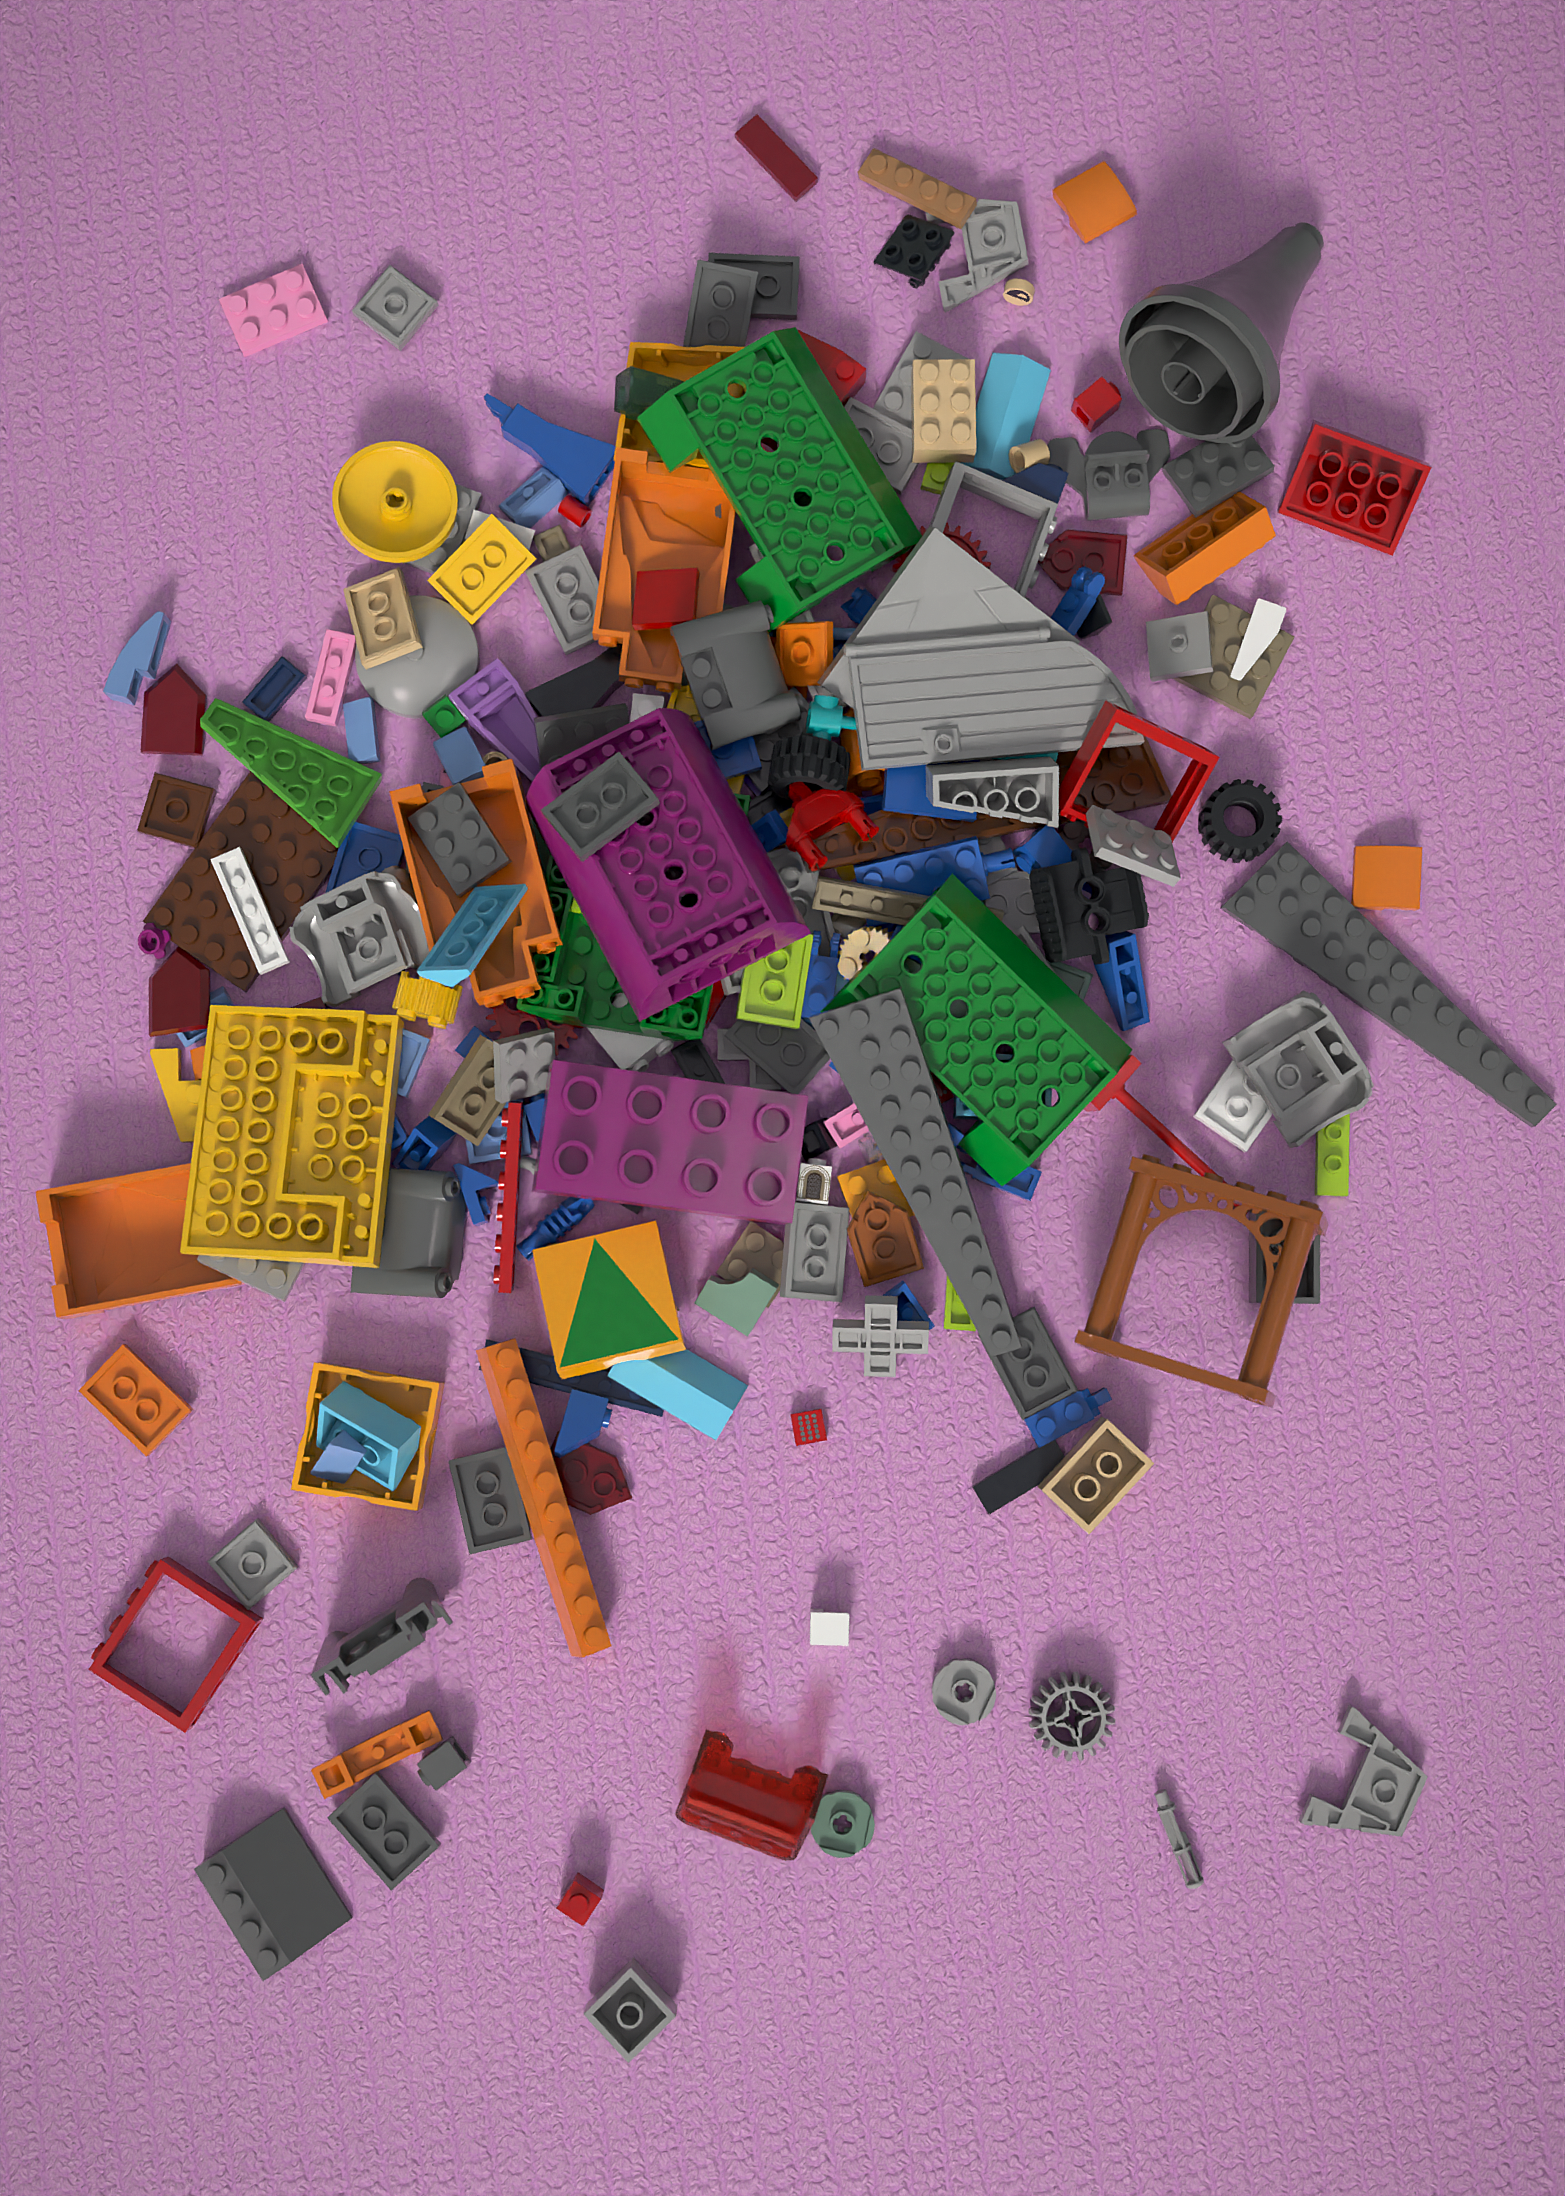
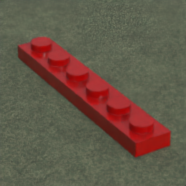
(508, 1210)

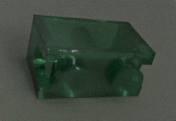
(639, 389)

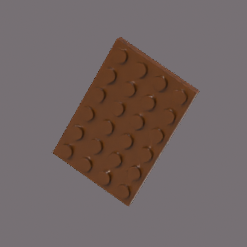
(287, 864)

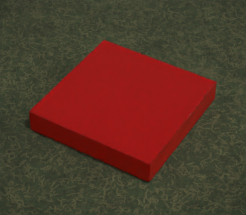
(665, 598)

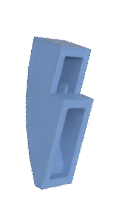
(138, 660)

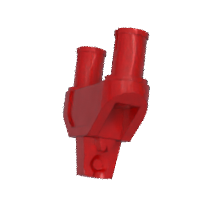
(818, 814)

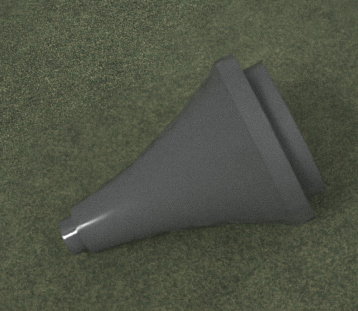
(1212, 347)

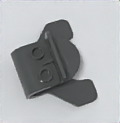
(1113, 472)

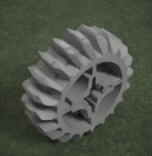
(1086, 1714)

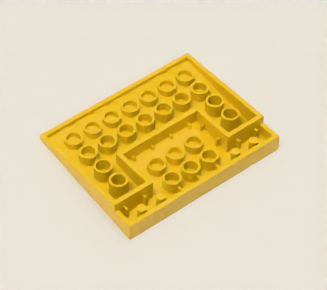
(293, 1135)

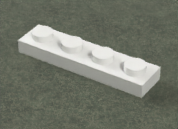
(250, 910)

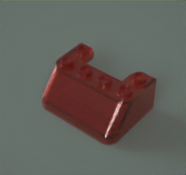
(749, 1802)

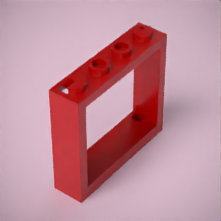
(1186, 791)
(248, 1622)

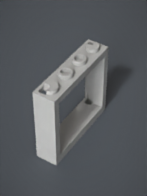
(1008, 496)

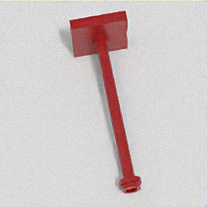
(1115, 1089)

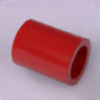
(575, 510)

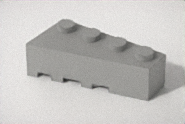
(1002, 788)

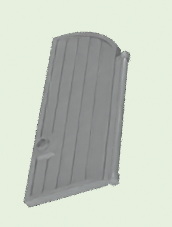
(978, 698)

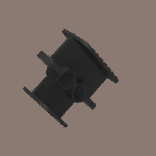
(1065, 912)

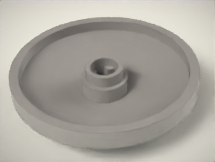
(425, 675)

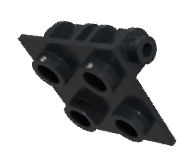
(915, 249)

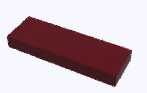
(776, 158)

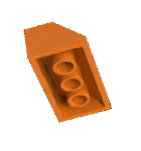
(1205, 546)

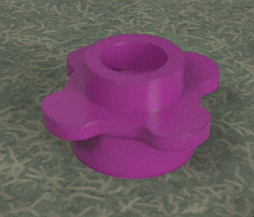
(146, 940)

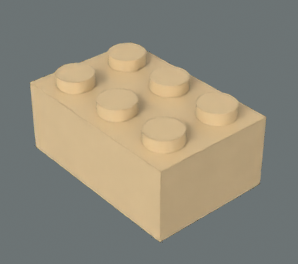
(943, 411)
(1095, 1475)

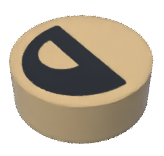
(1019, 292)

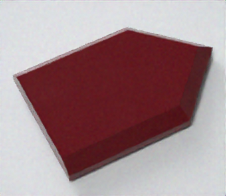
(1090, 549)
(173, 715)
(179, 995)
(591, 1478)

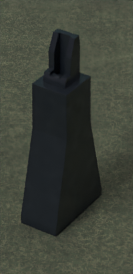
(579, 688)

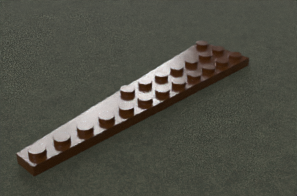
(1118, 781)

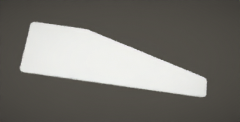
(1259, 634)

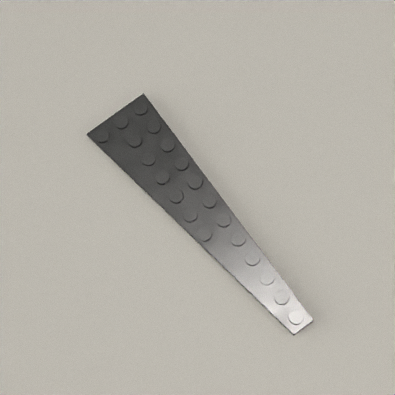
(1328, 935)
(894, 1091)

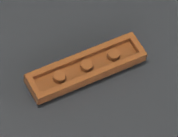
(917, 188)

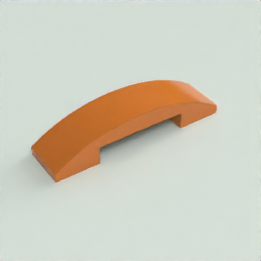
(376, 1753)

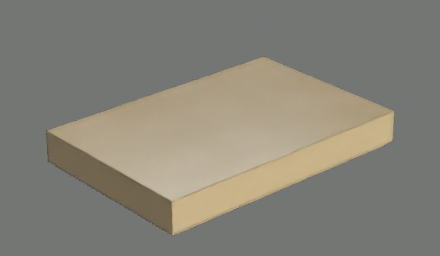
(382, 618)

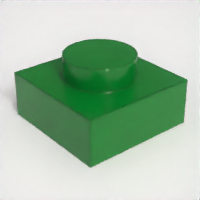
(443, 716)

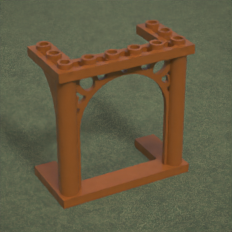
(1299, 1229)

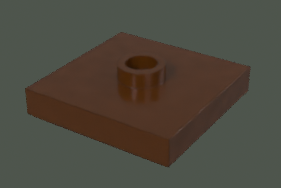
(176, 810)

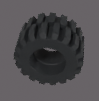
(808, 760)
(1253, 800)

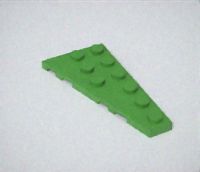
(308, 777)

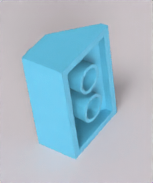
(385, 1433)

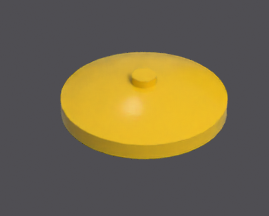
(395, 501)

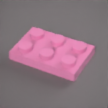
(273, 310)

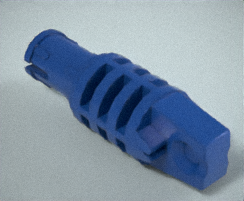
(556, 1224)

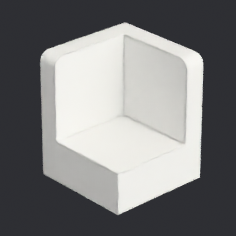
(829, 1628)

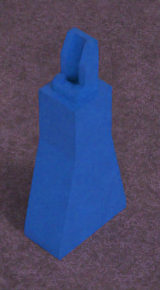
(572, 457)

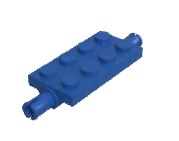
(929, 867)

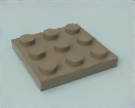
(1227, 632)

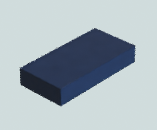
(274, 689)

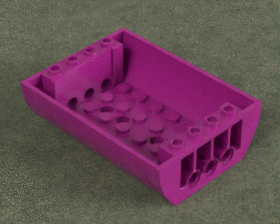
(623, 889)

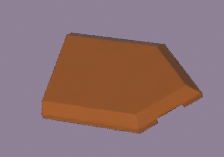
(882, 1240)

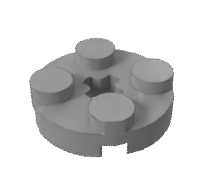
(980, 1683)

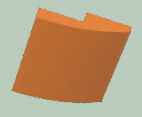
(1094, 202)
(1386, 877)

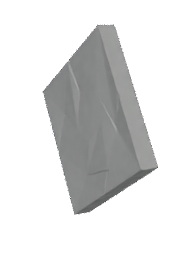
(936, 596)

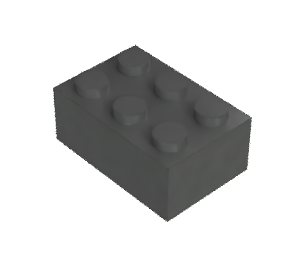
(1309, 1286)

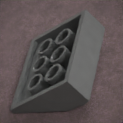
(273, 1893)

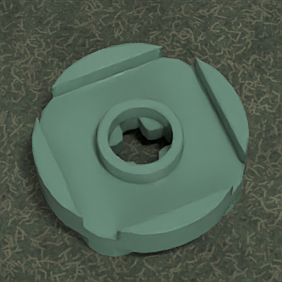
(853, 1838)

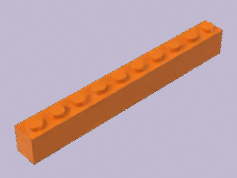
(543, 1498)

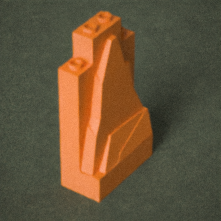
(658, 525)
(532, 927)
(121, 1242)

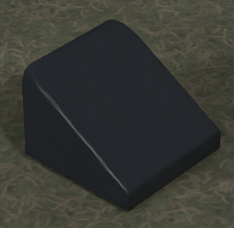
(1096, 620)
(816, 1140)

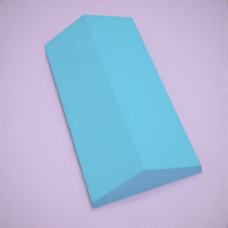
(1006, 411)
(470, 933)
(684, 1387)

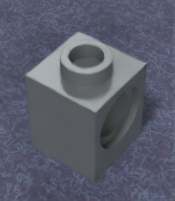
(442, 1764)

